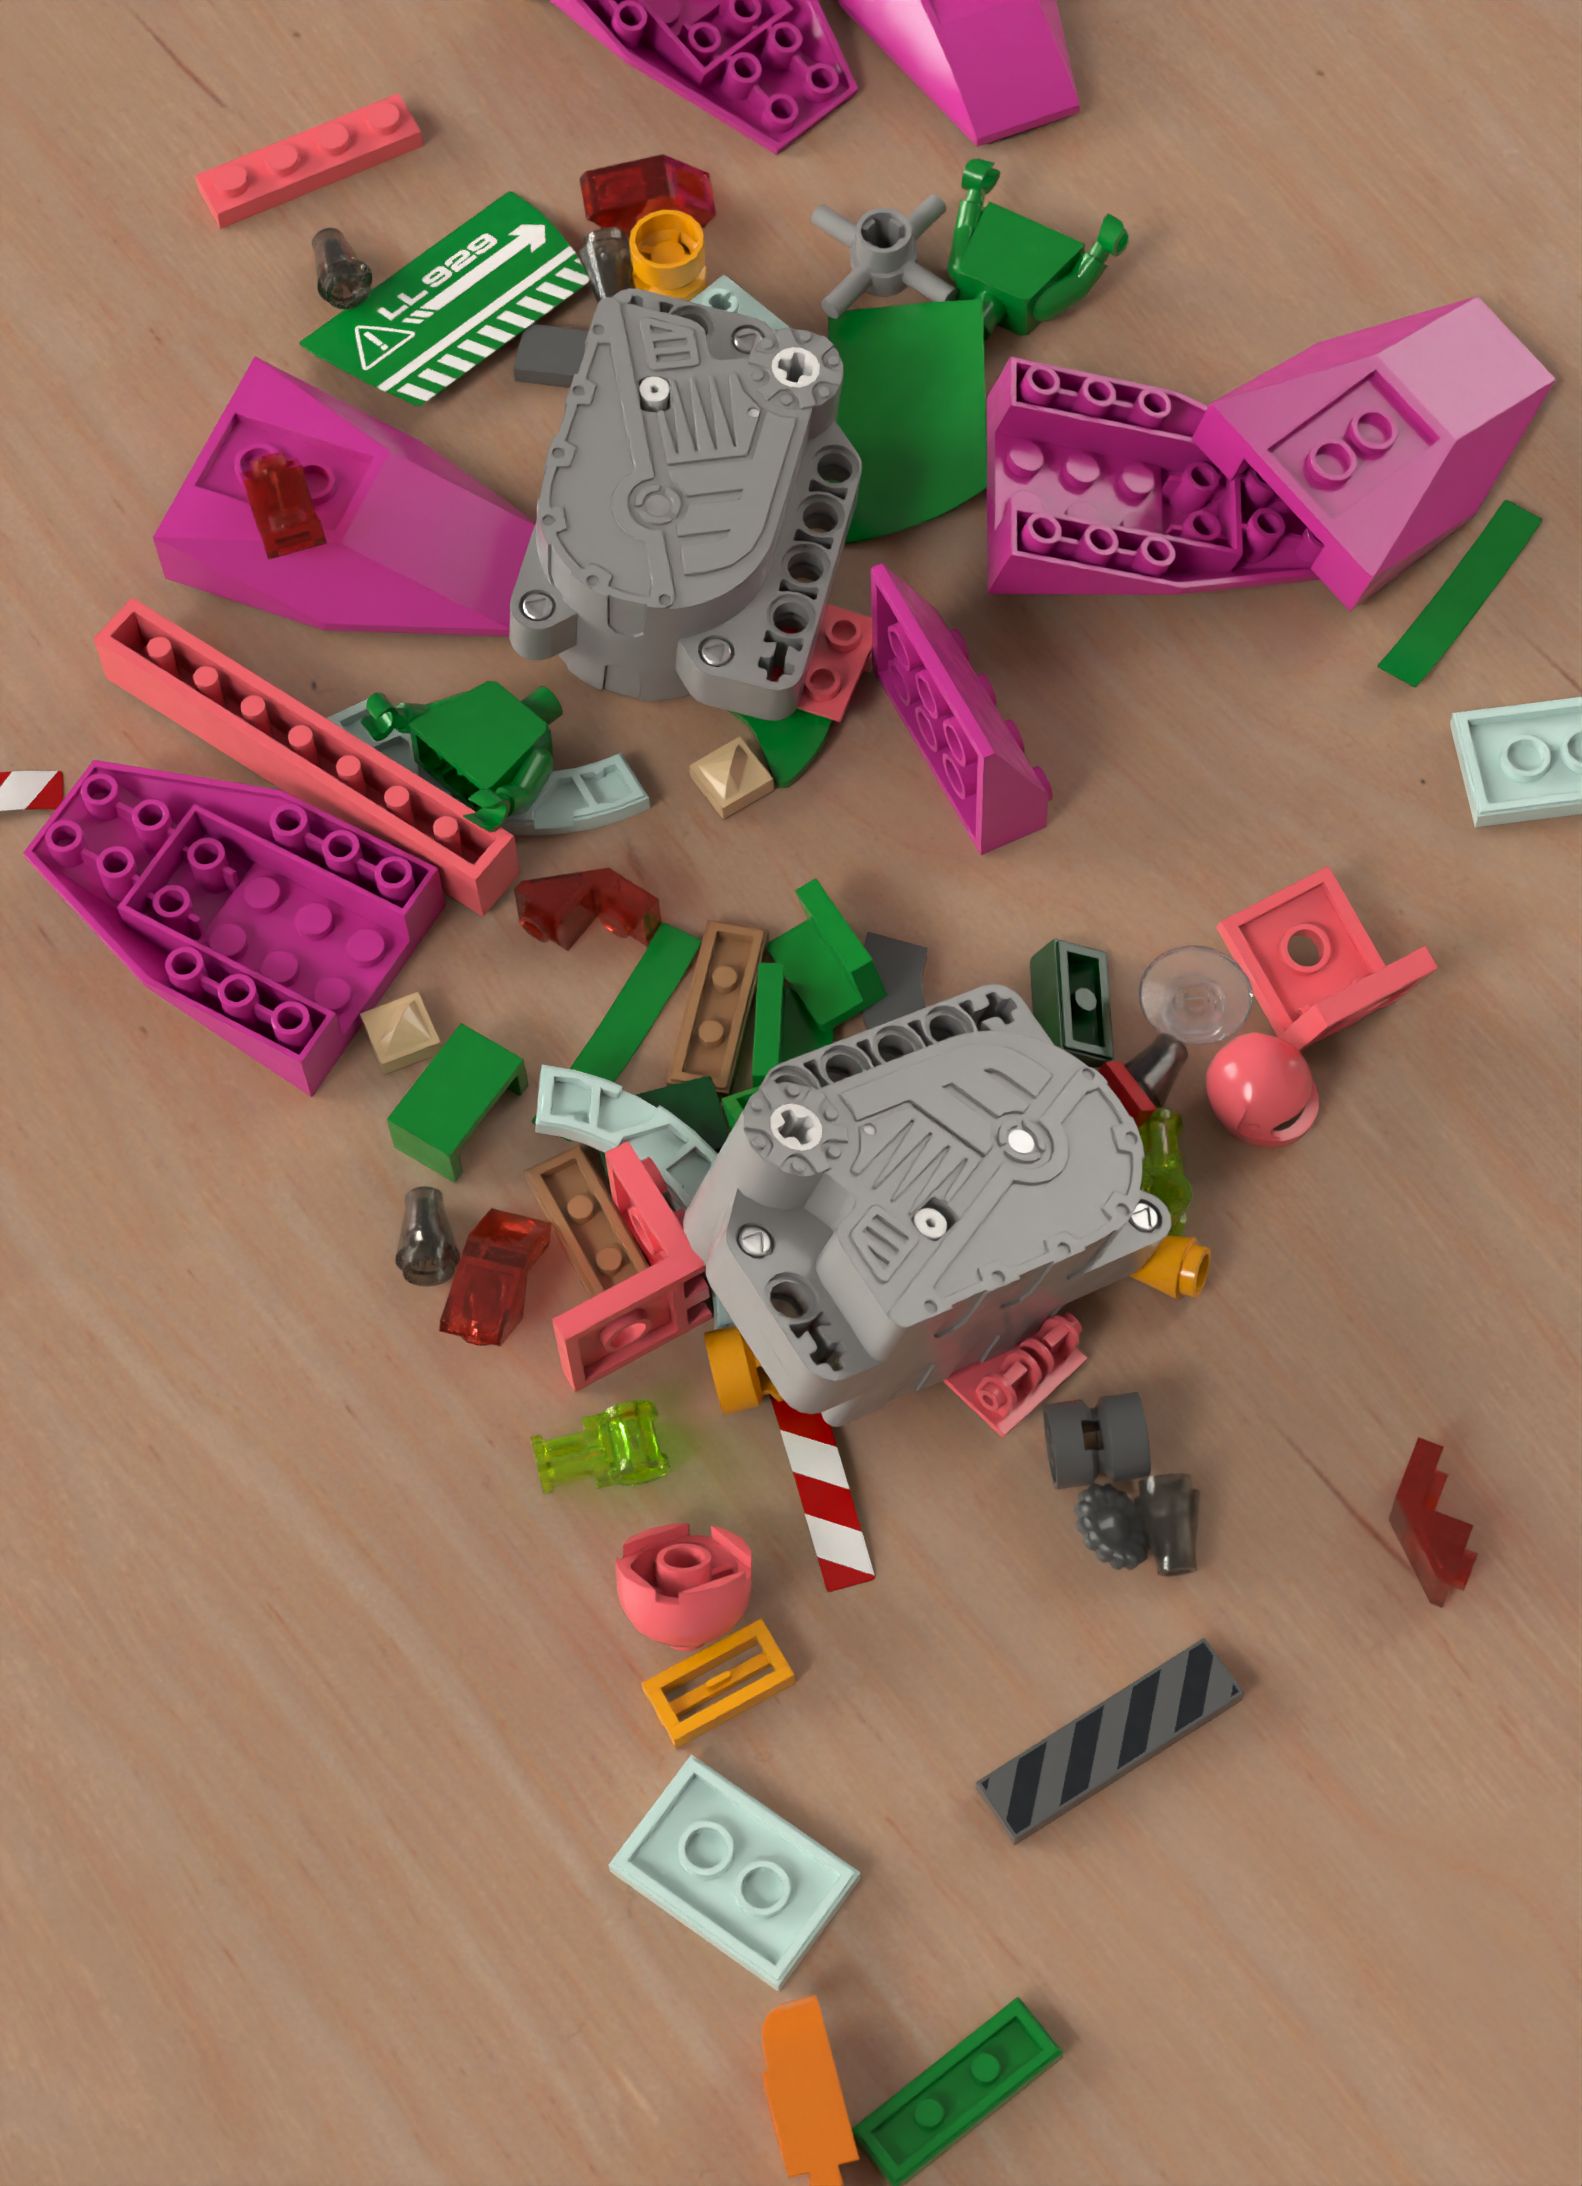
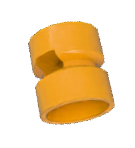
(669, 255)
(736, 1371)

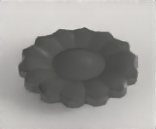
(1111, 1526)

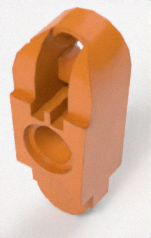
(805, 2094)

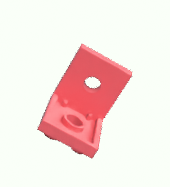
(1349, 974)
(649, 1305)

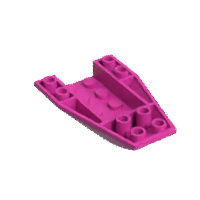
(980, 61)

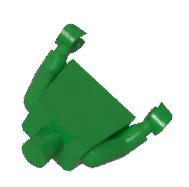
(1020, 265)
(478, 745)

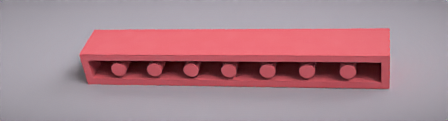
(303, 752)

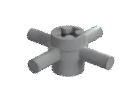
(883, 254)

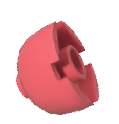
(684, 1585)

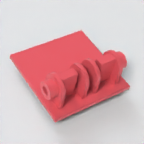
(836, 664)
(1022, 1378)

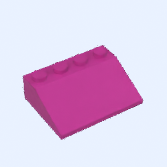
(954, 717)

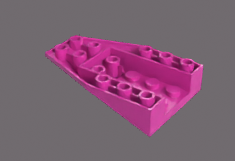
(746, 62)
(1383, 435)
(1114, 496)
(403, 526)
(240, 906)

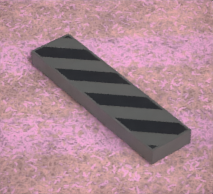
(1109, 1741)

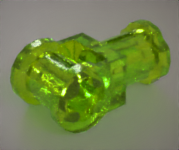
(1164, 1166)
(605, 1449)

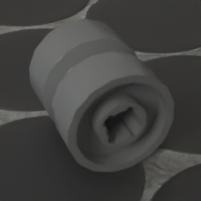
(1120, 1439)

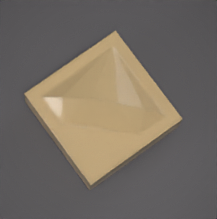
(731, 777)
(401, 1032)

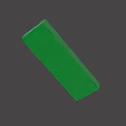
(956, 2093)

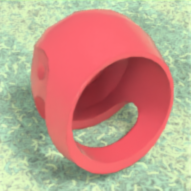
(1259, 1085)

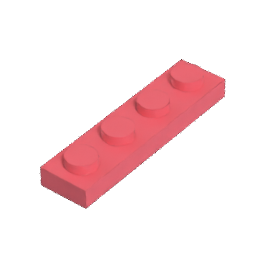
(309, 160)

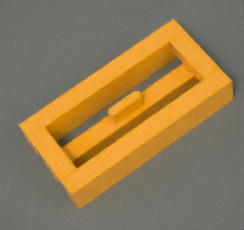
(730, 1706)

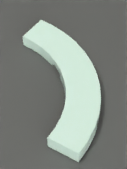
(567, 803)
(606, 1116)

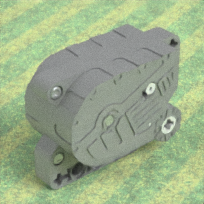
(689, 507)
(919, 1202)

